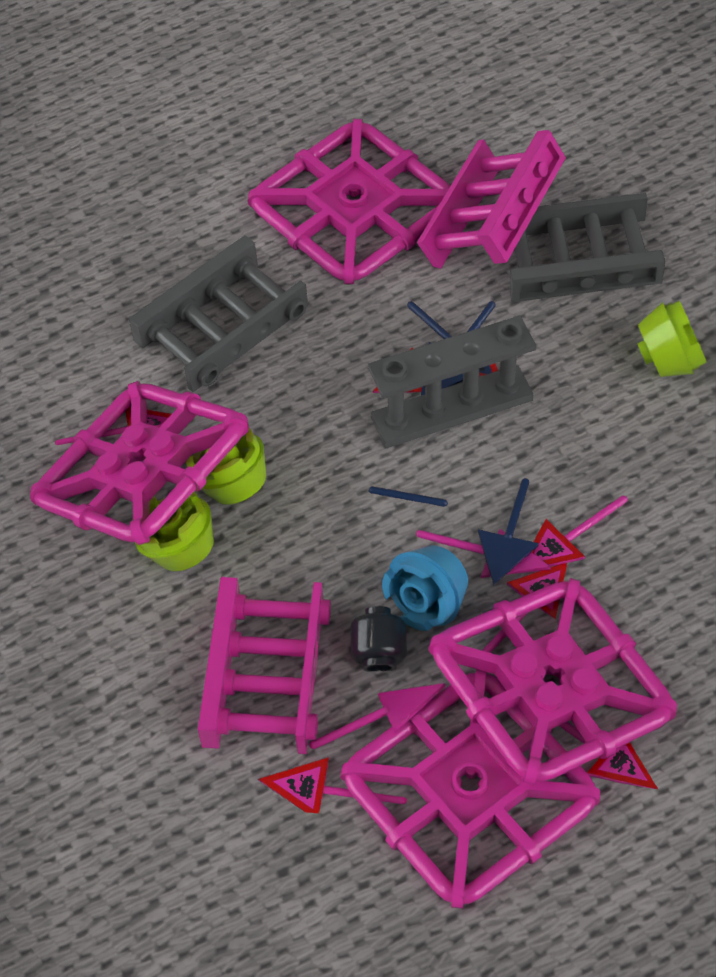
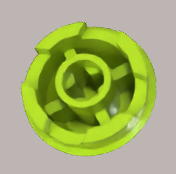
(670, 341)
(238, 473)
(183, 538)

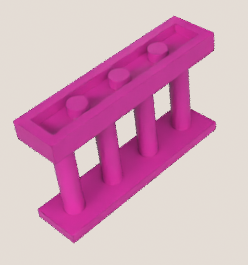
(508, 216)
(229, 643)

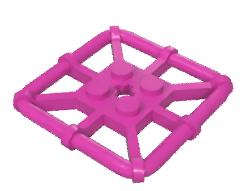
(350, 217)
(120, 468)
(545, 703)
(464, 811)

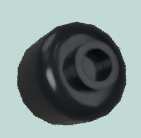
(378, 639)

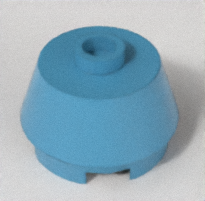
(426, 586)

